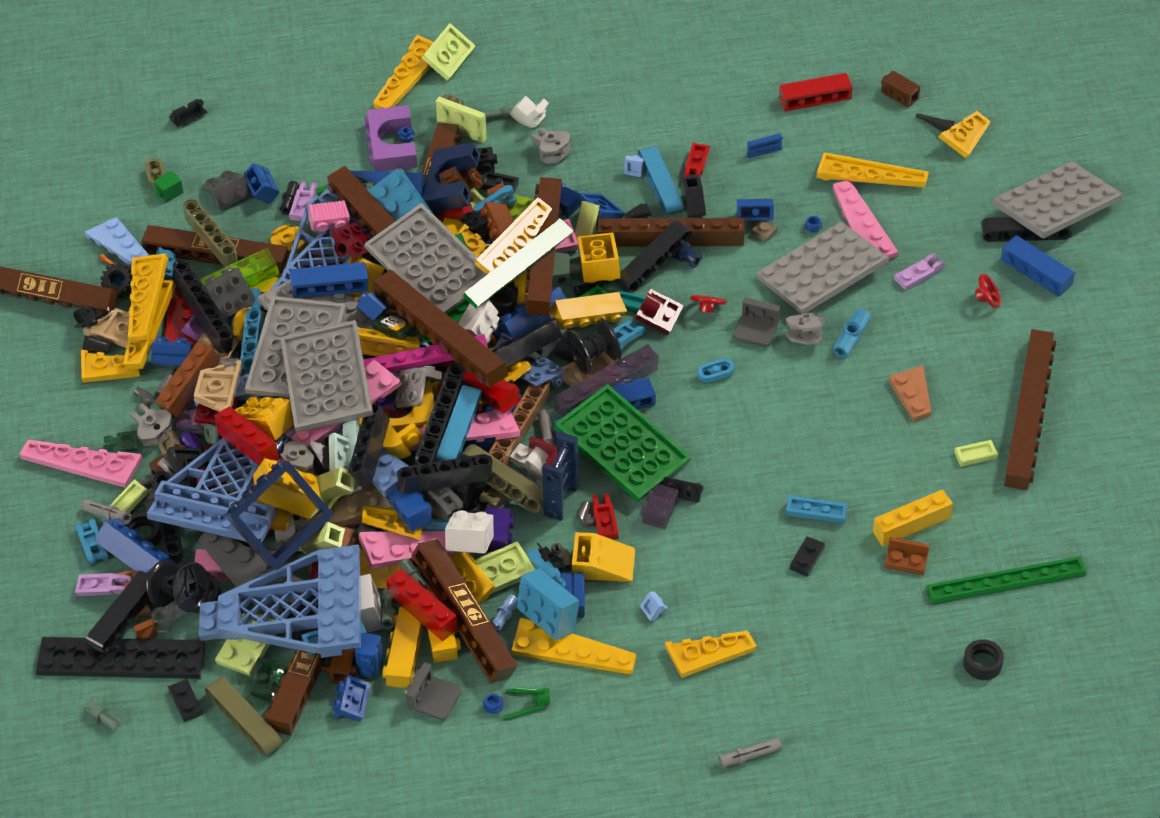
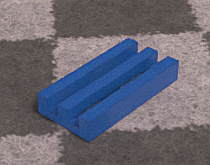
(764, 145)

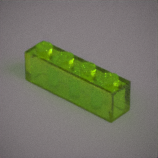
(253, 268)

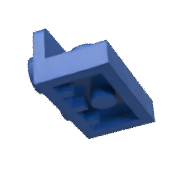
(351, 698)

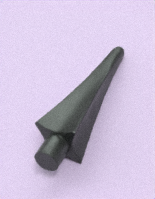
(940, 124)

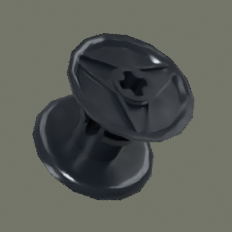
(603, 341)
(184, 585)

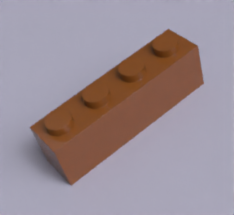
(498, 218)
(181, 387)

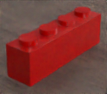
(815, 92)
(500, 396)
(245, 436)
(421, 604)

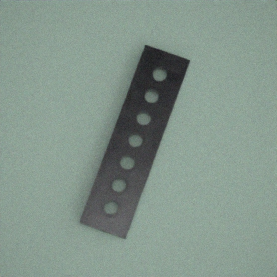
(129, 667)

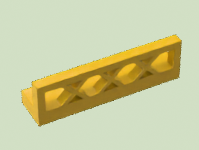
(380, 344)

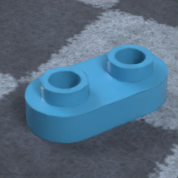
(714, 370)

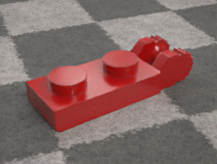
(697, 159)
(605, 517)

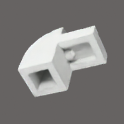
(528, 113)
(529, 459)

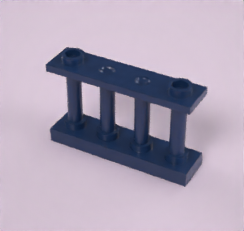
(561, 476)

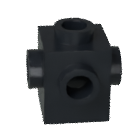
(486, 160)

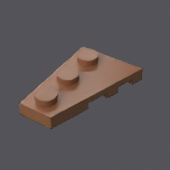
(912, 392)

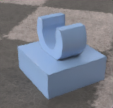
(633, 165)
(653, 606)

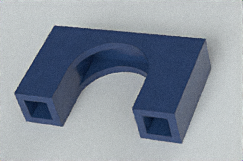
(453, 195)

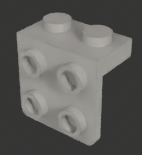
(413, 382)

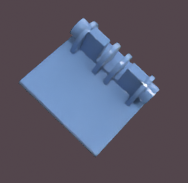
(543, 371)

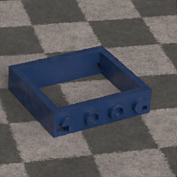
(300, 537)

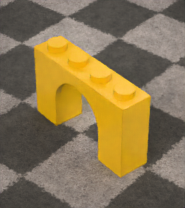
(419, 415)

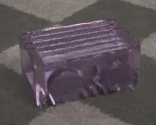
(659, 506)

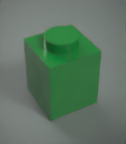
(168, 186)

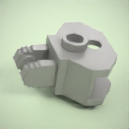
(550, 144)
(806, 327)
(152, 425)
(299, 461)

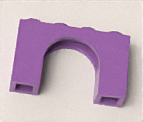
(384, 155)

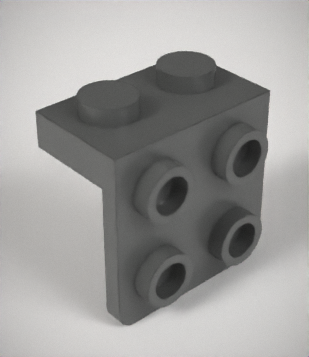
(227, 188)
(229, 291)
(757, 322)
(431, 694)

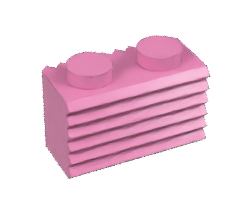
(328, 215)

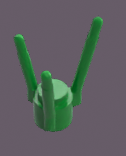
(539, 696)

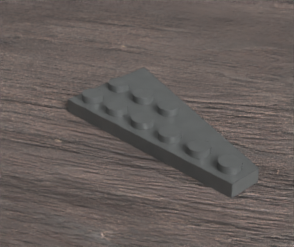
(240, 563)

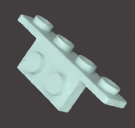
(342, 447)

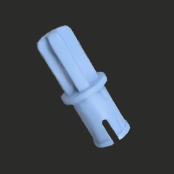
(504, 612)

